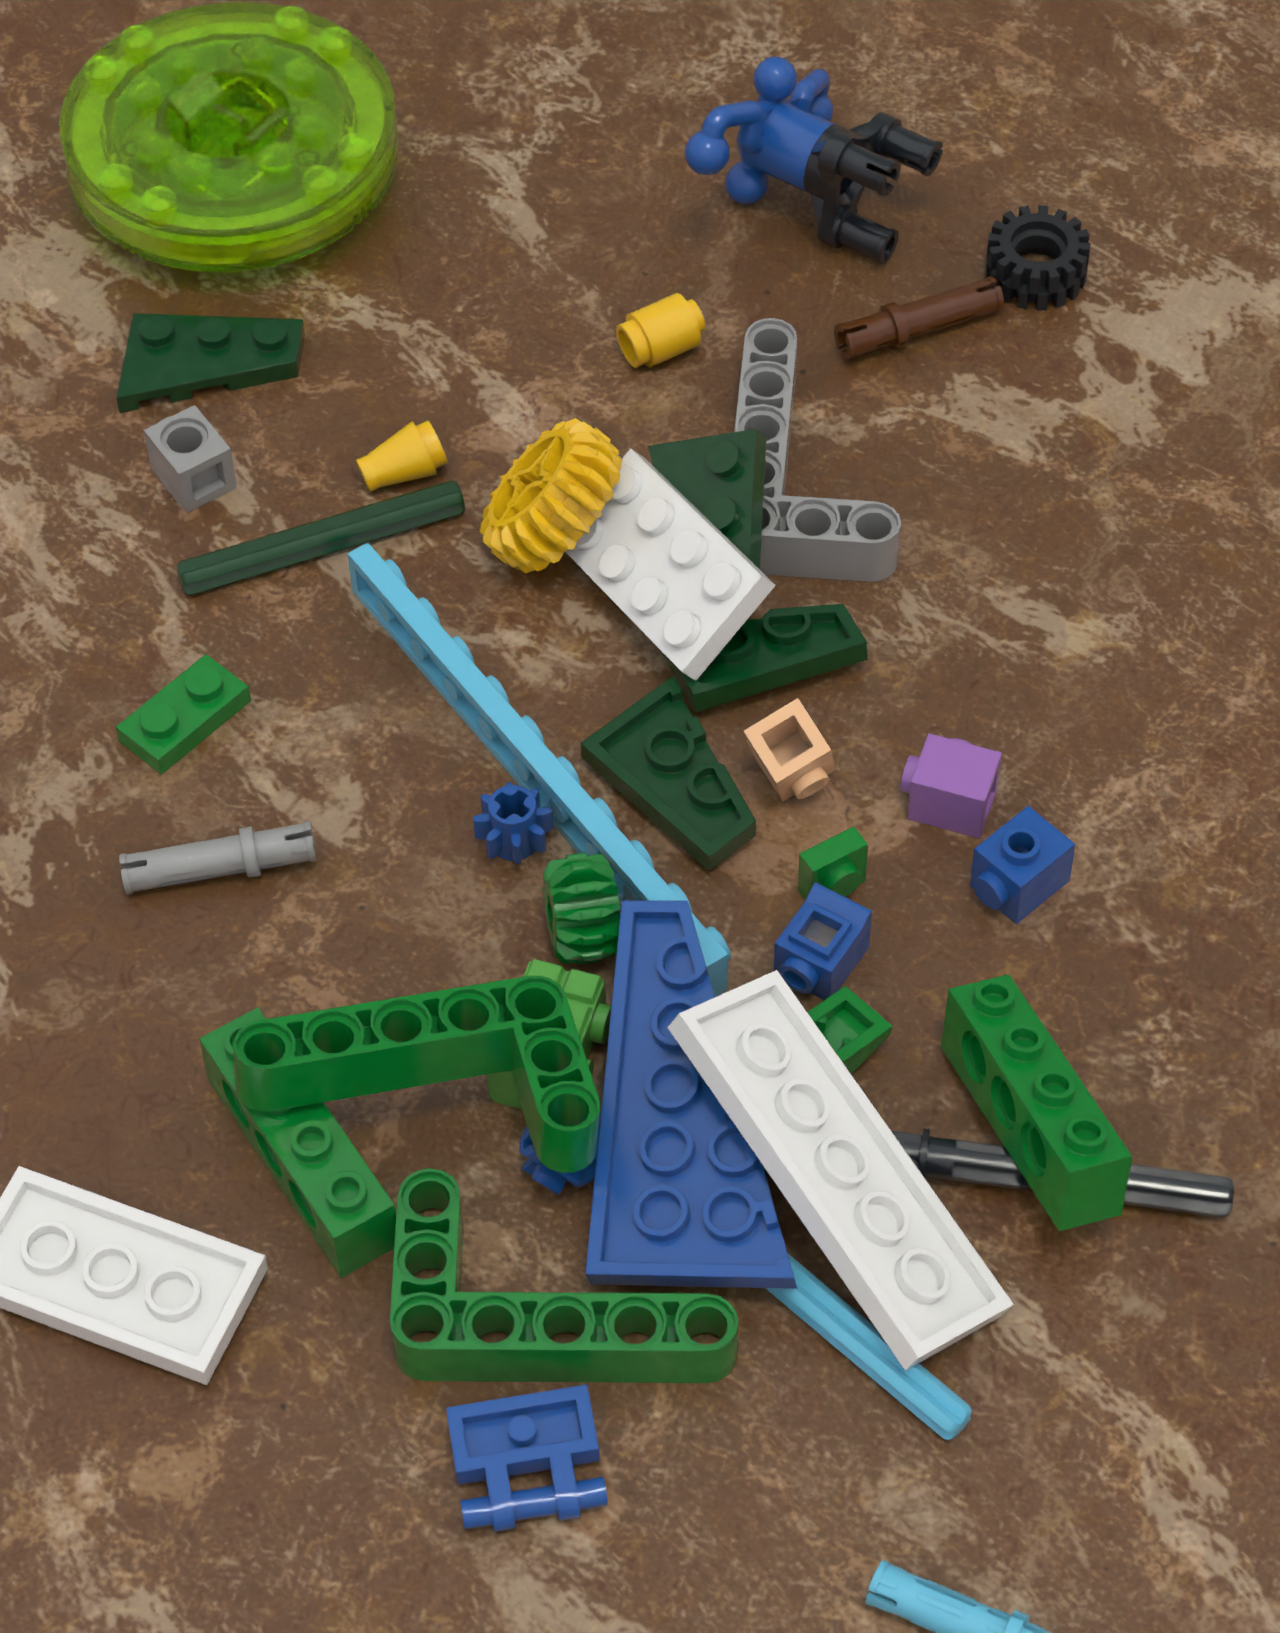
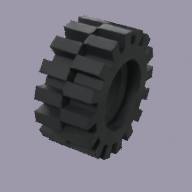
(1040, 235)

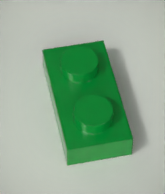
(183, 714)

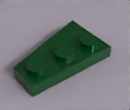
(198, 352)
(722, 480)
(776, 652)
(668, 771)

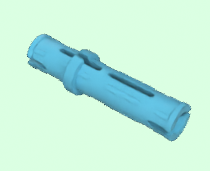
(938, 1606)

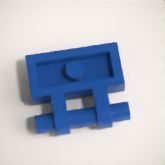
(523, 1437)

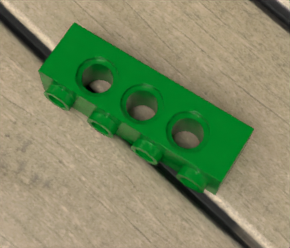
(1035, 1103)
(310, 1163)

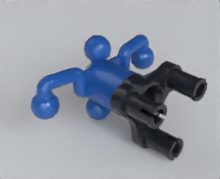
(807, 150)

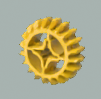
(551, 496)

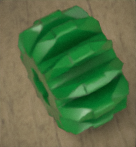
(581, 908)

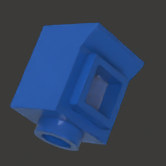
(822, 943)

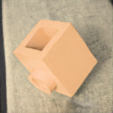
(791, 752)

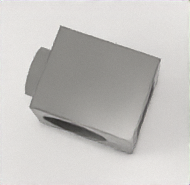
(190, 458)

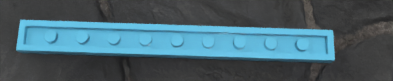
(516, 741)

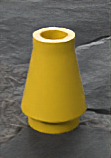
(403, 457)

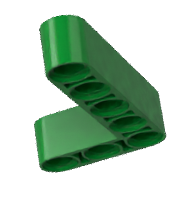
(432, 1040)
(536, 1316)

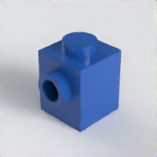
(1021, 865)

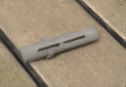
(218, 857)

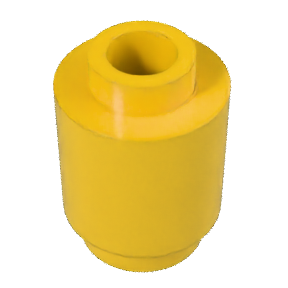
(660, 331)

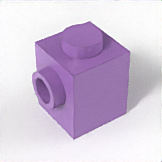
(952, 784)

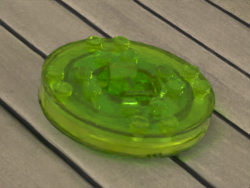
(229, 136)

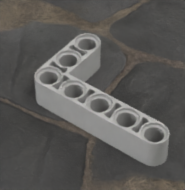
(804, 533)

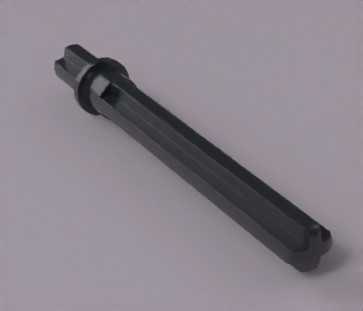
(994, 1167)

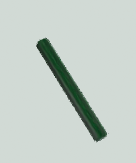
(320, 537)

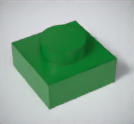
(834, 863)

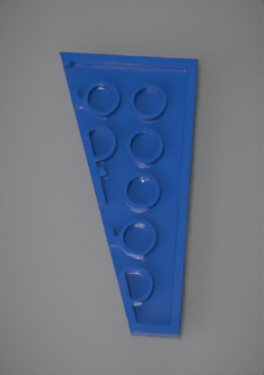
(673, 1175)

